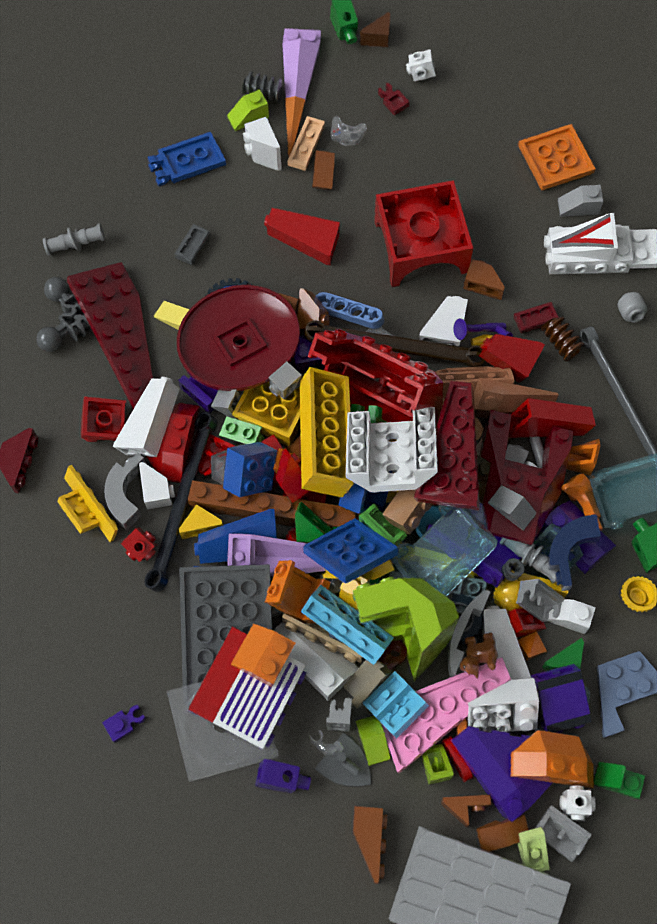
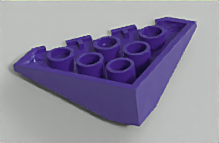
(490, 762)

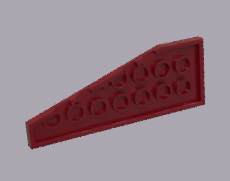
(117, 322)

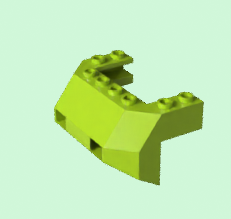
(410, 613)

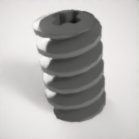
(268, 88)

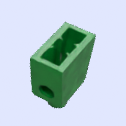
(344, 20)
(646, 544)

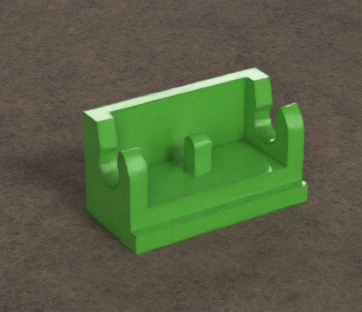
(377, 522)

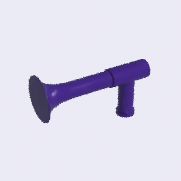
(461, 328)

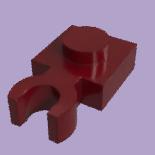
(392, 100)

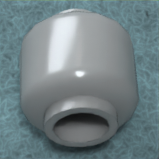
(632, 307)

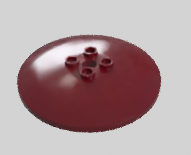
(233, 314)

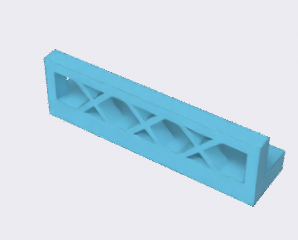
(345, 626)

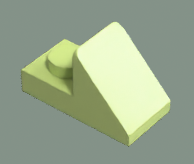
(534, 849)

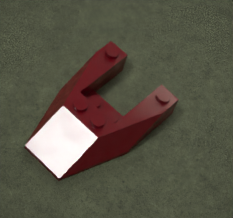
(535, 484)

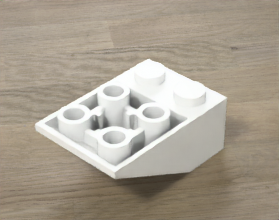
(506, 708)

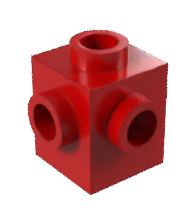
(132, 542)

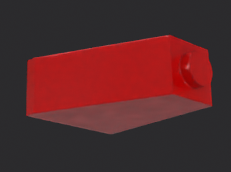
(511, 353)

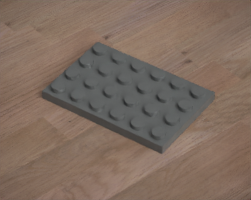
(213, 603)

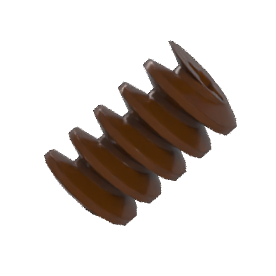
(562, 338)

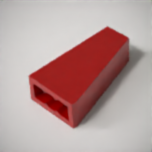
(305, 233)
(537, 417)

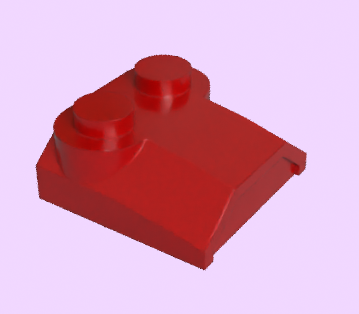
(102, 418)

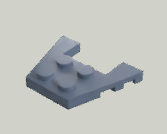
(622, 683)

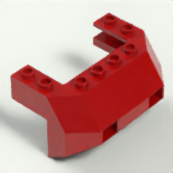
(401, 382)

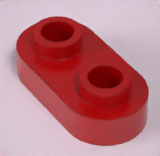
(457, 760)

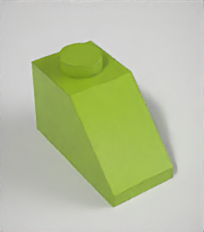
(248, 109)

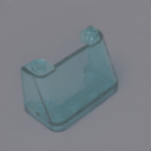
(626, 490)
(446, 550)

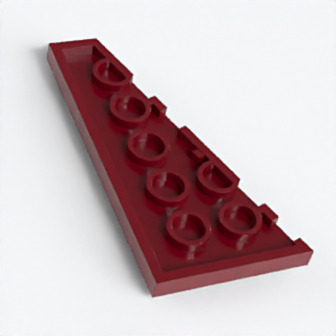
(456, 448)

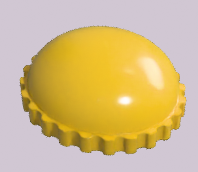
(639, 594)
(506, 595)

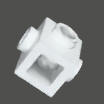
(421, 65)
(571, 809)

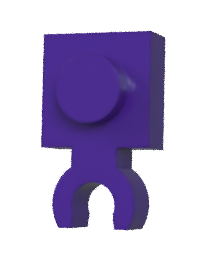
(120, 724)

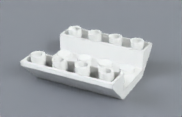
(373, 456)

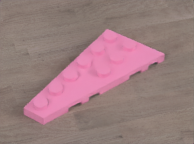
(446, 710)

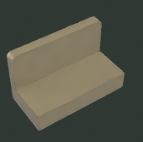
(366, 681)

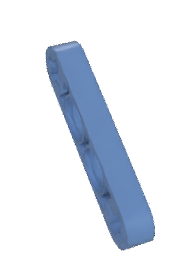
(350, 307)

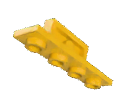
(84, 508)

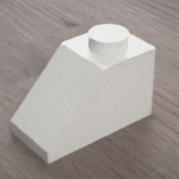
(155, 488)
(573, 616)

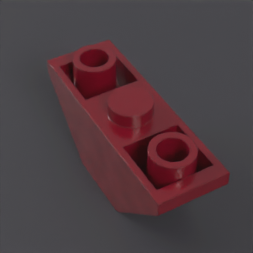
(17, 457)

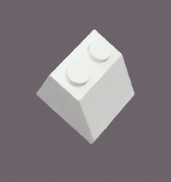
(262, 144)

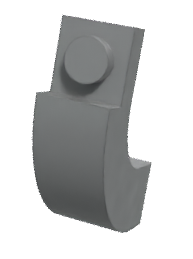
(115, 491)

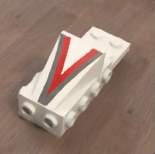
(599, 248)

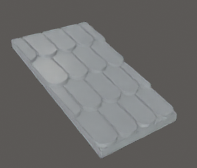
(468, 885)

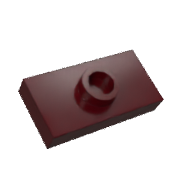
(535, 317)

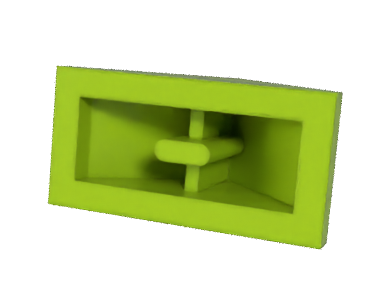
(373, 740)
(437, 765)

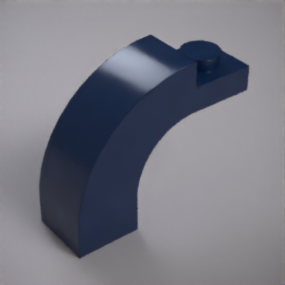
(571, 535)

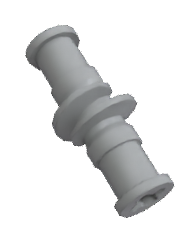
(74, 239)
(531, 556)

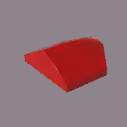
(213, 446)

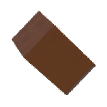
(377, 32)

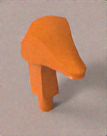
(579, 489)

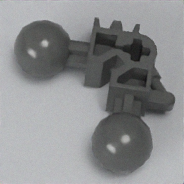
(71, 321)

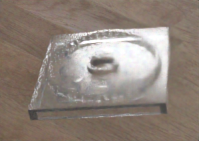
(204, 748)

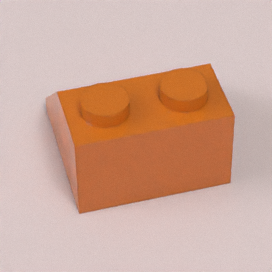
(263, 654)

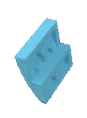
(395, 704)

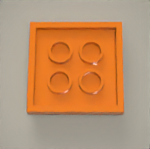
(556, 157)

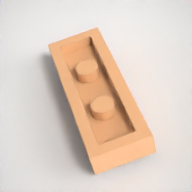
(306, 143)

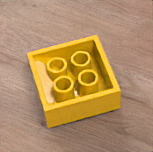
(271, 412)

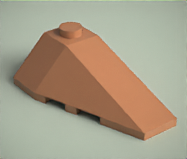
(505, 396)

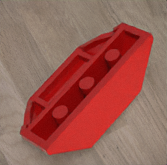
(176, 442)

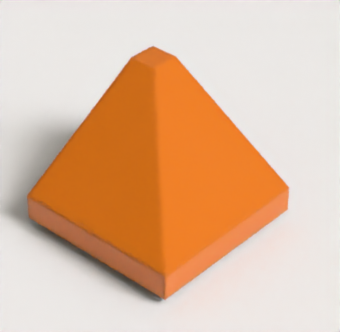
(531, 646)

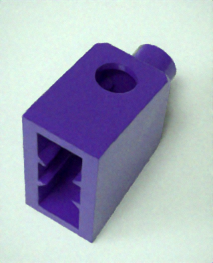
(270, 777)

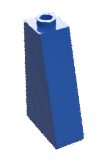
(213, 544)

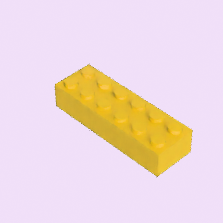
(324, 431)

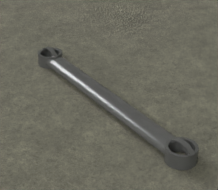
(591, 340)

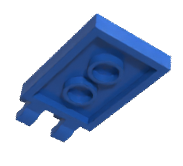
(186, 159)

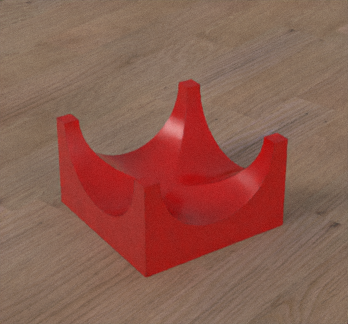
(423, 228)

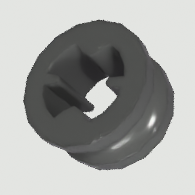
(517, 564)

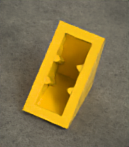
(198, 522)

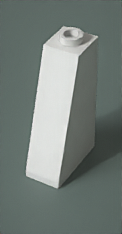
(149, 419)
(498, 622)

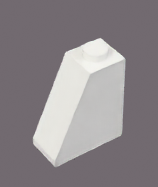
(440, 326)

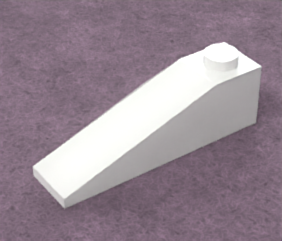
(324, 669)

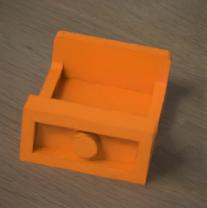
(292, 589)

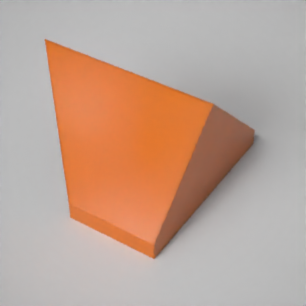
(584, 457)

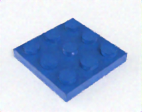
(350, 550)

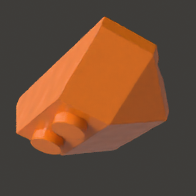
(553, 759)

